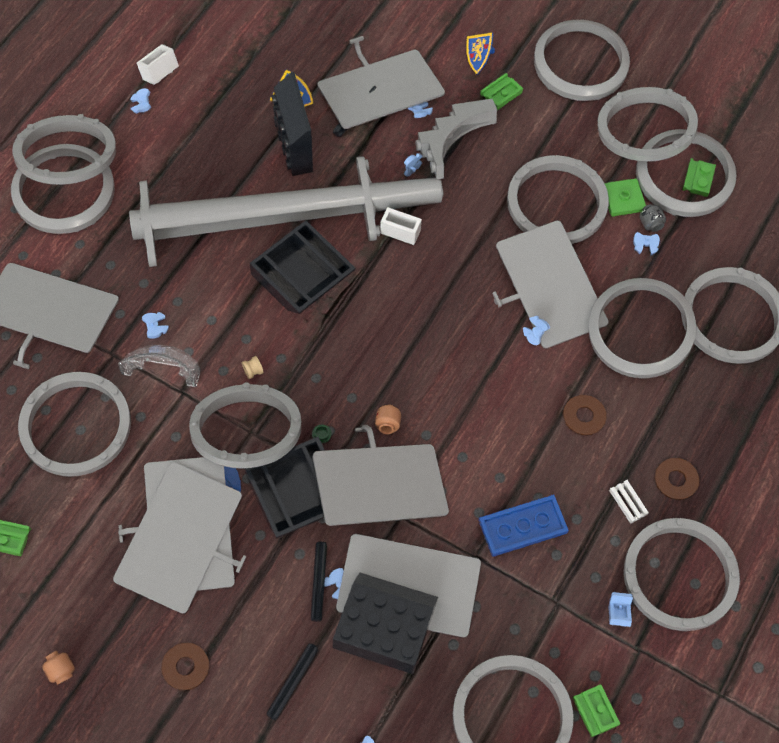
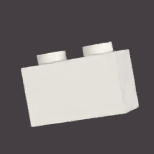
(157, 64)
(400, 226)

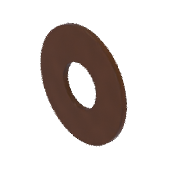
(584, 428)
(675, 492)
(190, 681)

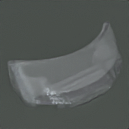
(164, 355)

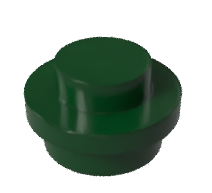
(323, 432)

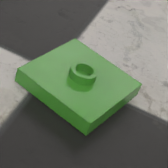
(624, 197)

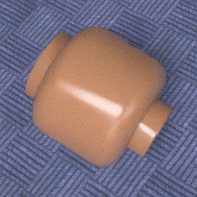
(388, 419)
(58, 667)

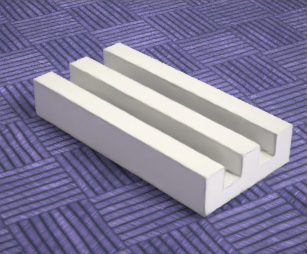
(620, 487)

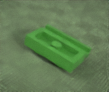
(502, 90)
(699, 177)
(13, 537)
(596, 710)

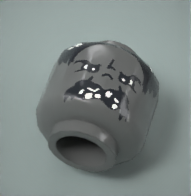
(652, 218)

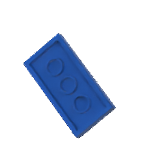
(523, 525)

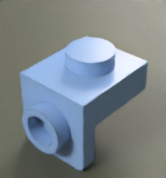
(620, 609)

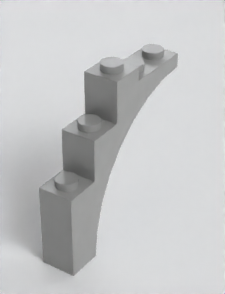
(448, 129)

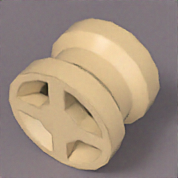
(252, 367)

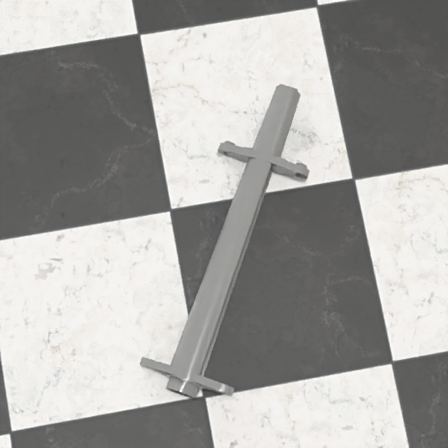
(246, 211)

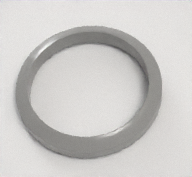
(573, 91)
(648, 95)
(62, 124)
(568, 165)
(679, 207)
(73, 223)
(748, 279)
(633, 369)
(57, 384)
(245, 393)
(714, 541)
(514, 663)

